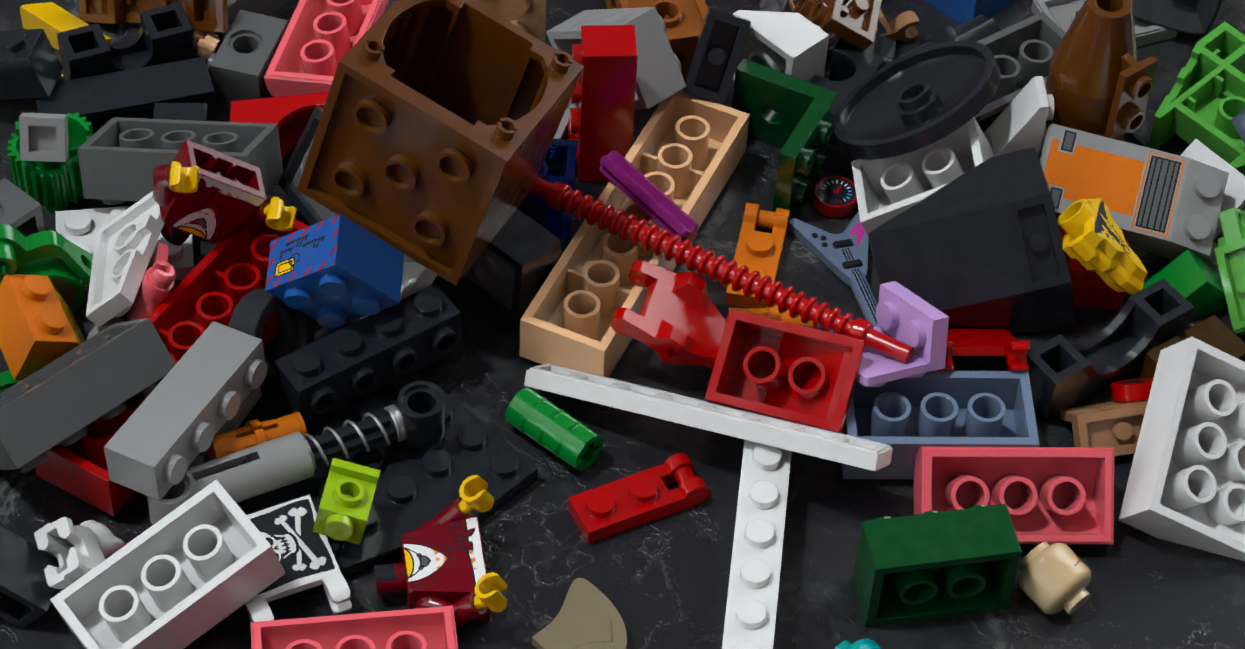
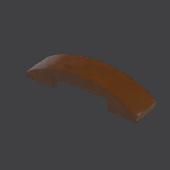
(202, 14)

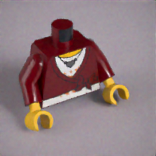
(213, 195)
(447, 562)

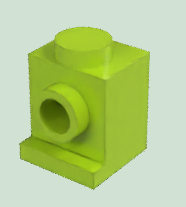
(346, 501)

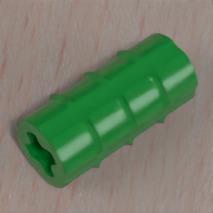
(554, 429)

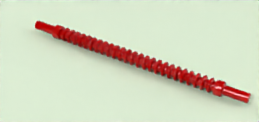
(560, 197)

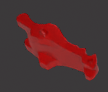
(674, 316)

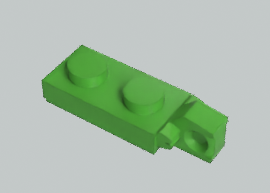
(1231, 265)

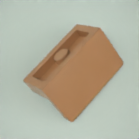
(1107, 425)

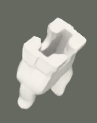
(76, 548)

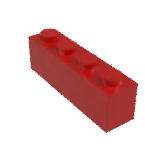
(603, 96)

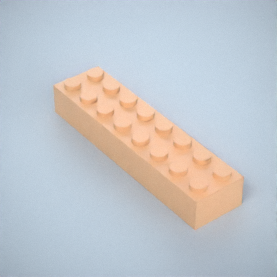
(689, 156)

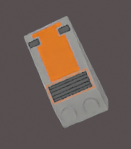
(1152, 195)

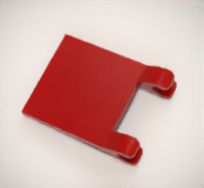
(986, 343)

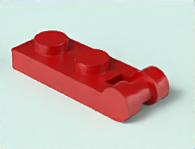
(637, 499)

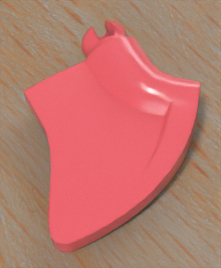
(155, 284)

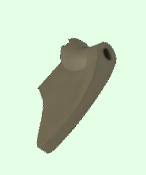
(584, 622)

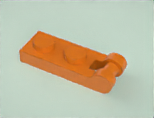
(759, 249)

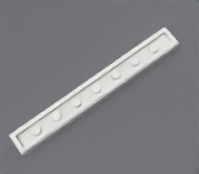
(710, 416)

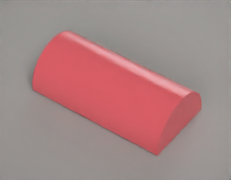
(316, 42)
(1048, 490)
(372, 630)

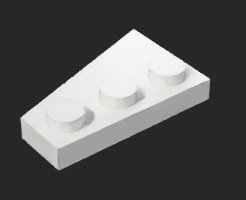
(121, 259)

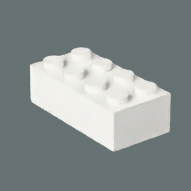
(172, 578)

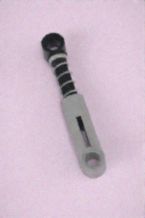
(415, 418)

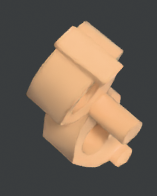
(205, 43)

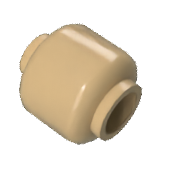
(1054, 578)

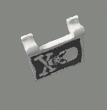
(303, 555)

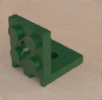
(799, 132)

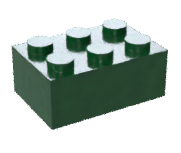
(935, 565)

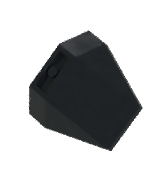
(983, 249)

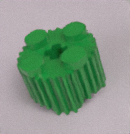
(51, 182)

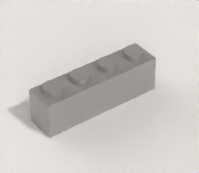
(186, 411)

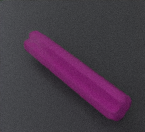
(648, 196)

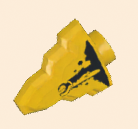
(1100, 245)

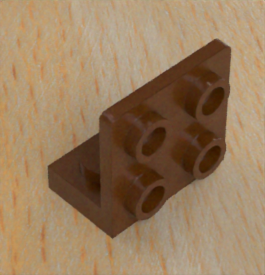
(848, 19)

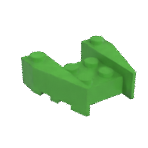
(1208, 97)

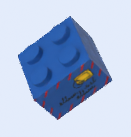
(334, 272)

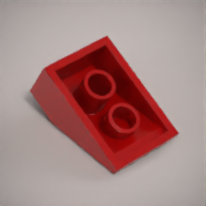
(785, 370)

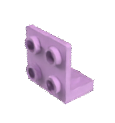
(913, 322)

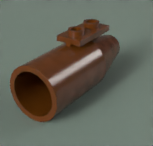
(1097, 72)

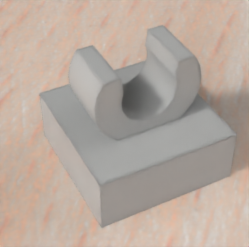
(43, 137)

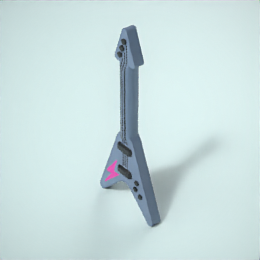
(844, 255)

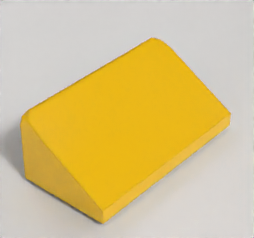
(51, 19)

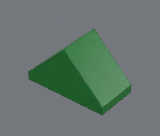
(1196, 282)

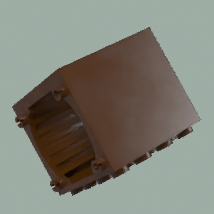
(438, 129)

